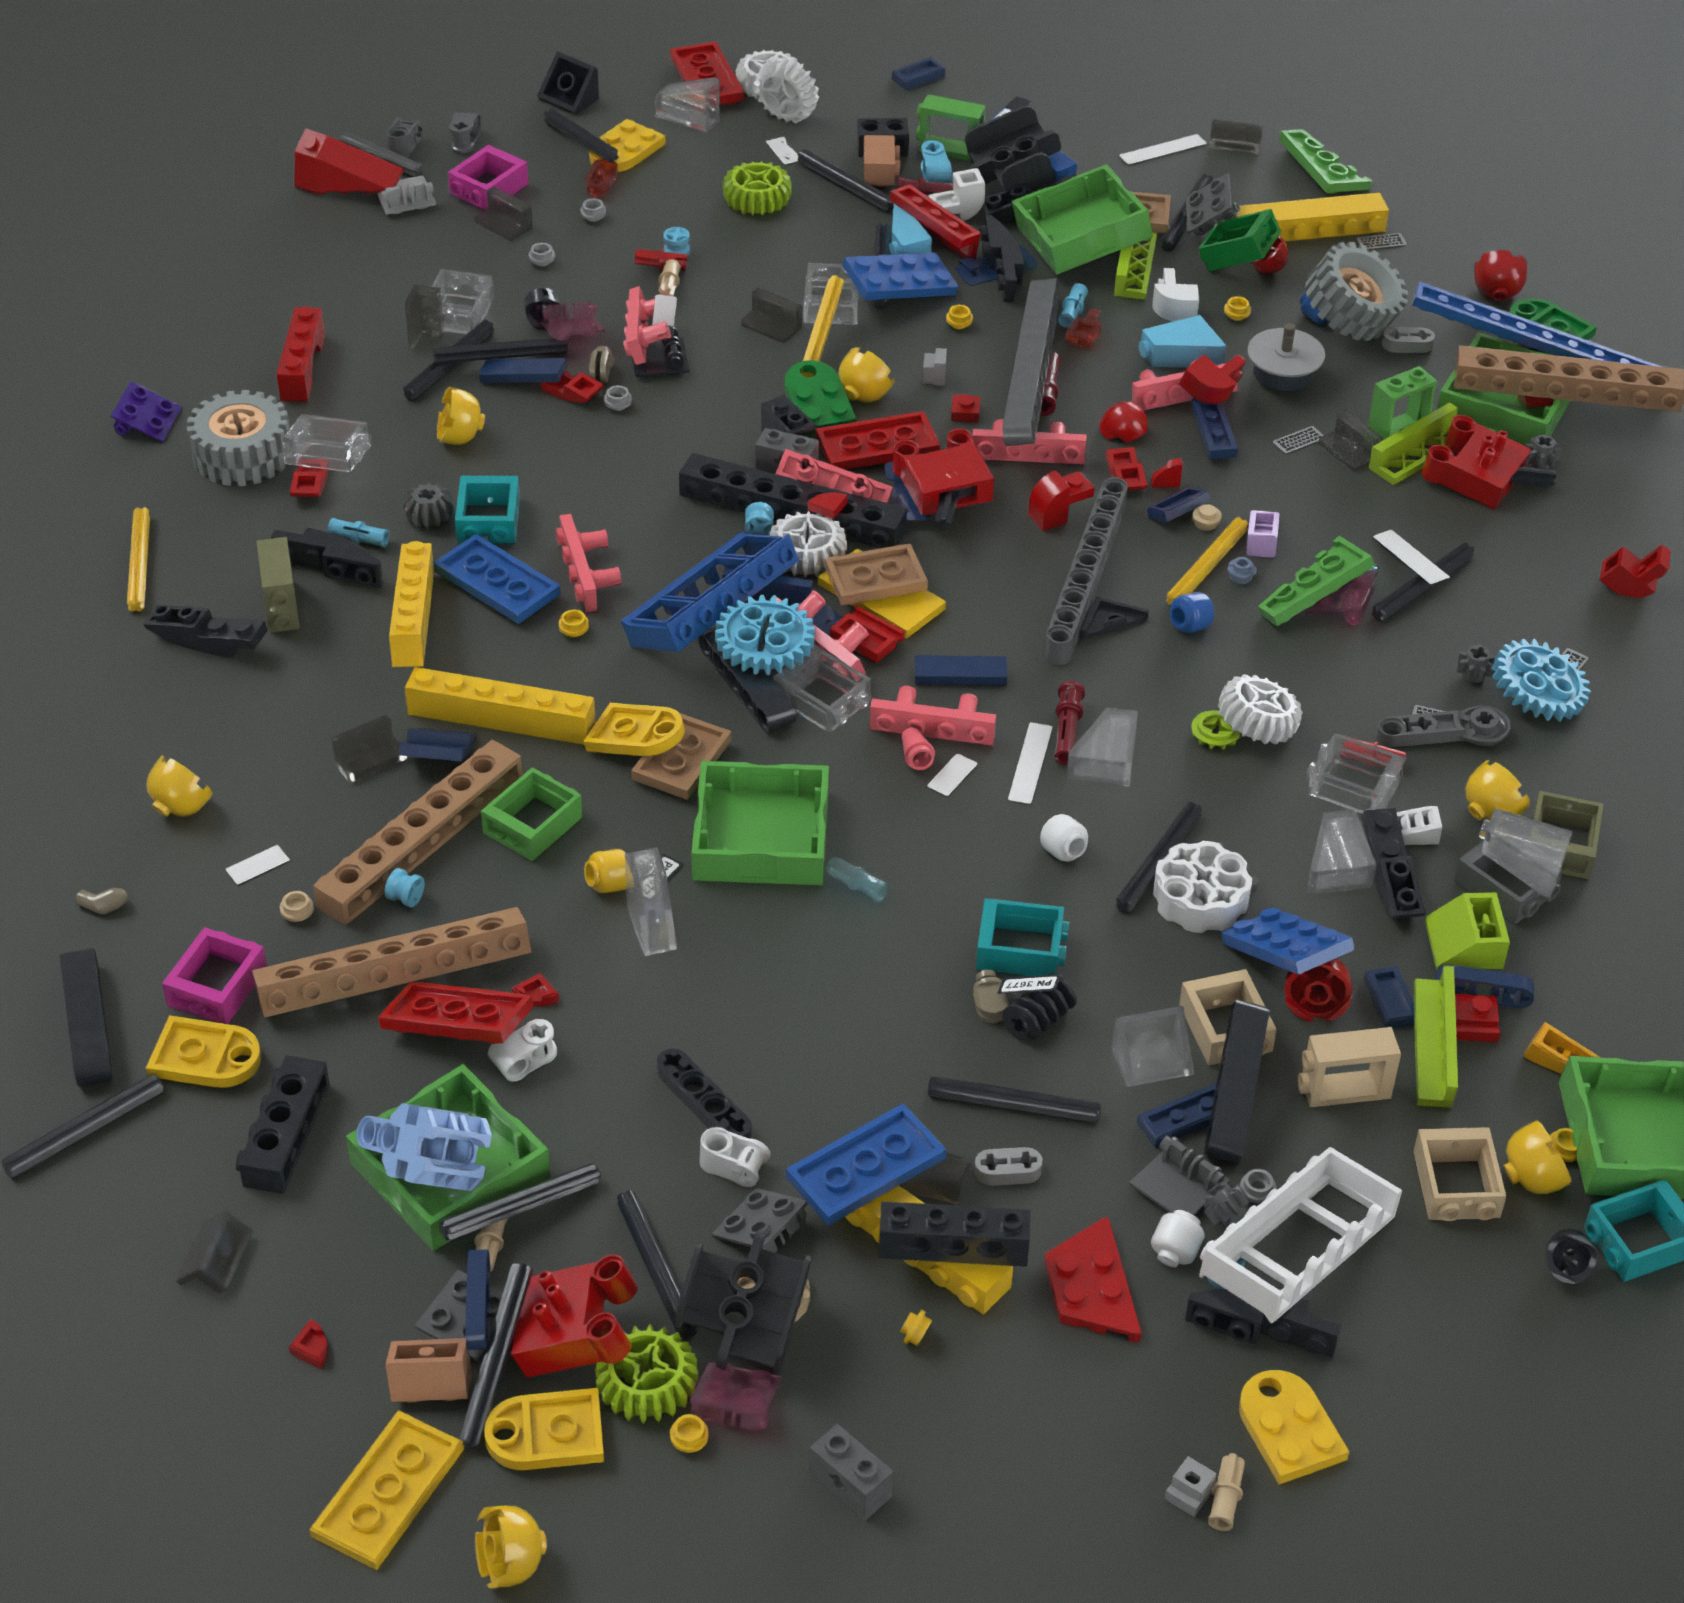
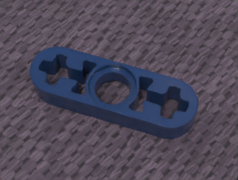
(1510, 982)
(477, 1299)

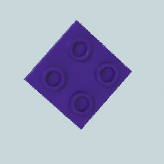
(144, 412)

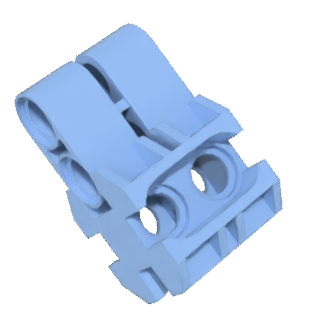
(428, 1145)

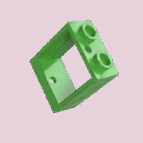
(951, 109)
(1413, 383)
(516, 835)

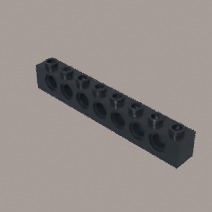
(739, 486)

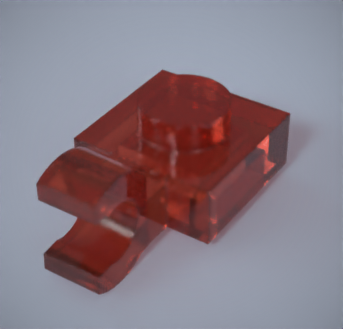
(1085, 331)

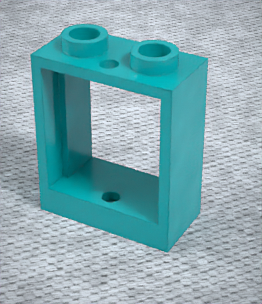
(488, 492)
(1026, 918)
(1665, 1207)

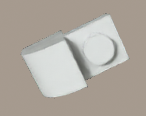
(966, 196)
(1174, 300)

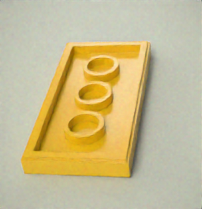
(904, 611)
(387, 1490)

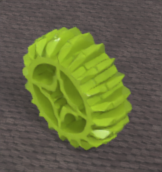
(757, 188)
(654, 1389)

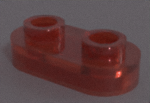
(601, 177)

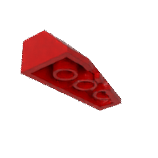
(334, 166)

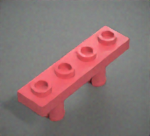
(637, 331)
(1160, 391)
(1048, 447)
(820, 473)
(573, 553)
(840, 648)
(932, 721)

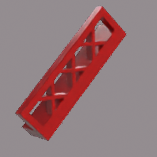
(937, 220)

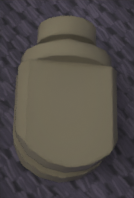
(600, 362)
(987, 1000)

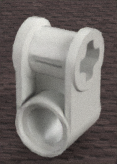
(523, 1052)
(731, 1156)

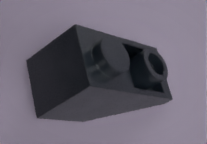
(784, 416)

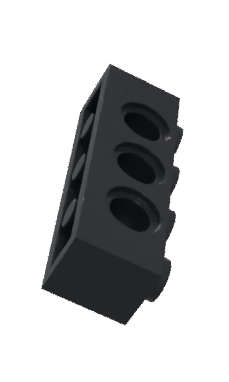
(283, 1124)
(954, 1234)

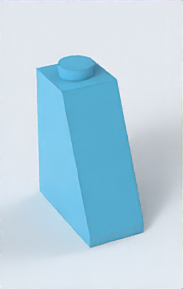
(1181, 343)

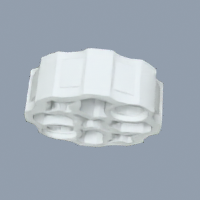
(1202, 886)

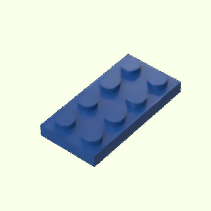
(900, 276)
(497, 578)
(1287, 940)
(865, 1164)

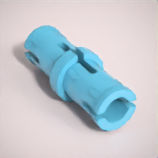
(1073, 305)
(359, 532)

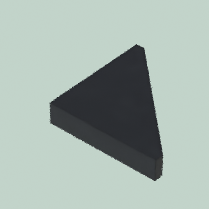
(1109, 616)

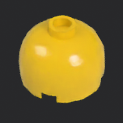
(864, 376)
(459, 417)
(1494, 788)
(175, 789)
(1535, 1161)
(508, 1545)

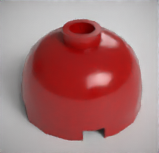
(1500, 274)
(1319, 991)

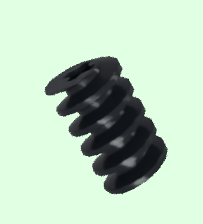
(1038, 1010)

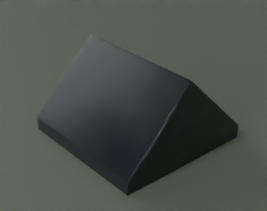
(570, 83)

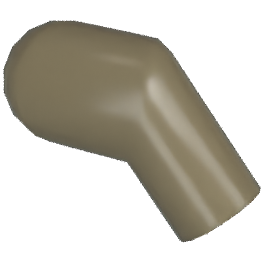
(103, 902)

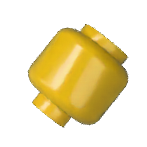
(606, 871)

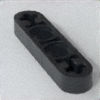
(701, 1099)

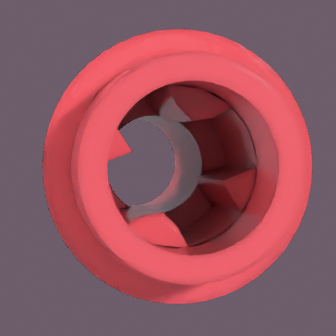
(917, 750)

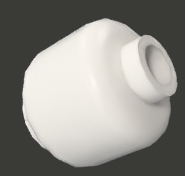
(1064, 837)
(1177, 1238)

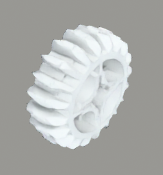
(751, 64)
(786, 89)
(813, 540)
(1260, 709)

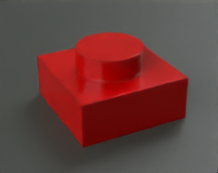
(965, 408)

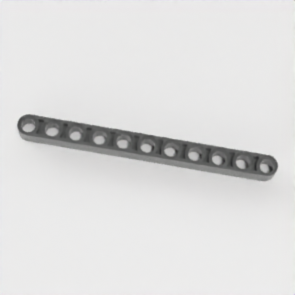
(1031, 363)

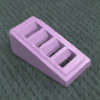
(1262, 534)

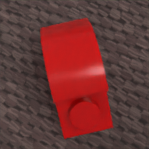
(1209, 382)
(1054, 494)
(1634, 576)

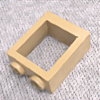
(1214, 993)
(1349, 1048)
(1471, 1145)

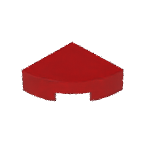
(1168, 475)
(828, 504)
(540, 989)
(310, 1345)

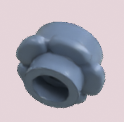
(1241, 570)

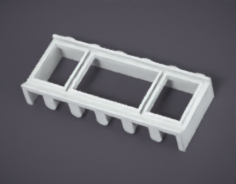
(1239, 1238)

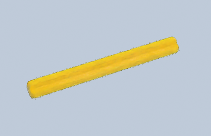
(823, 321)
(138, 559)
(1209, 559)

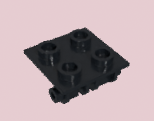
(664, 357)

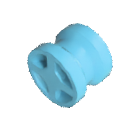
(677, 240)
(759, 519)
(404, 887)

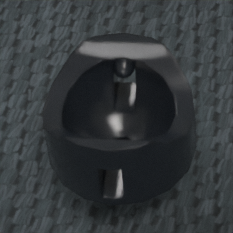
(535, 302)
(1570, 1255)

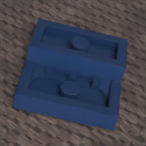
(437, 744)

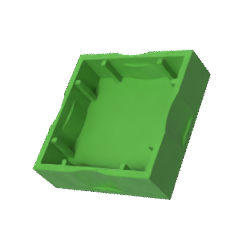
(1082, 219)
(1503, 410)
(761, 823)
(1625, 1122)
(511, 1162)

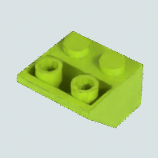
(1469, 932)

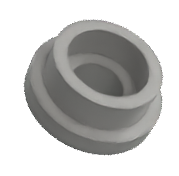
(593, 210)
(541, 254)
(617, 398)
(1257, 1179)

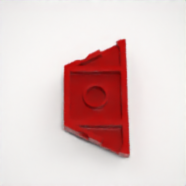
(1091, 1283)

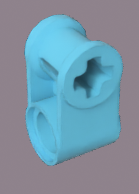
(935, 163)

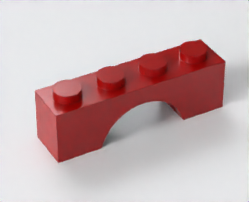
(295, 366)

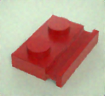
(881, 637)
(1477, 1018)

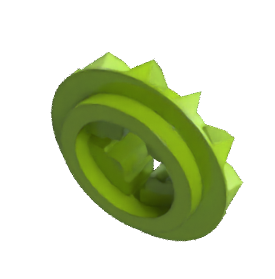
(1204, 725)

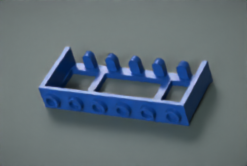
(763, 562)

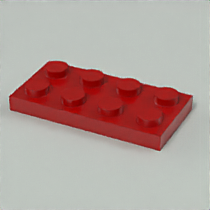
(706, 62)
(873, 440)
(456, 1012)

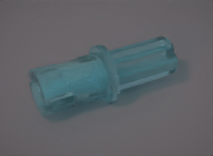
(857, 878)

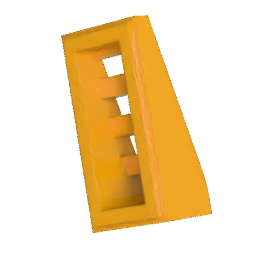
(1548, 1043)

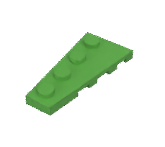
(1322, 164)
(1310, 585)

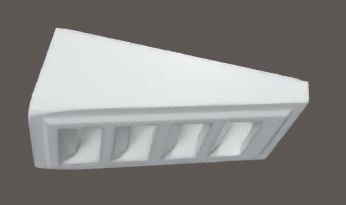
(1425, 824)

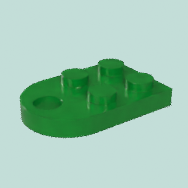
(1553, 316)
(819, 396)

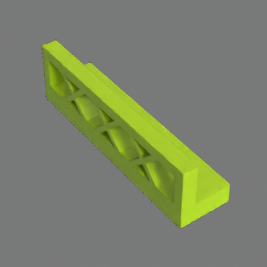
(1129, 263)
(1411, 442)
(1435, 1040)

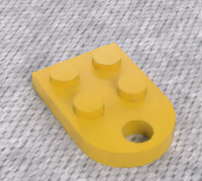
(632, 142)
(635, 730)
(204, 1053)
(1290, 1427)
(547, 1430)

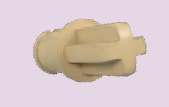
(669, 278)
(491, 1239)
(1226, 1492)

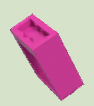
(509, 170)
(205, 1001)

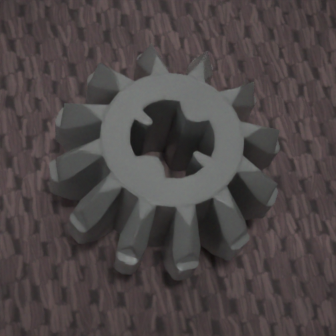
(428, 505)

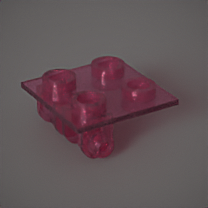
(563, 327)
(1350, 598)
(735, 1391)

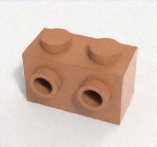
(881, 160)
(428, 1370)

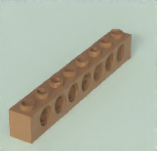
(1569, 378)
(417, 832)
(391, 961)

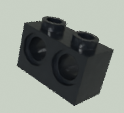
(884, 126)

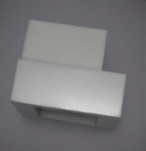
(935, 367)
(1191, 1486)

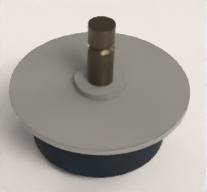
(1285, 357)

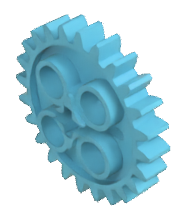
(786, 638)
(1541, 679)

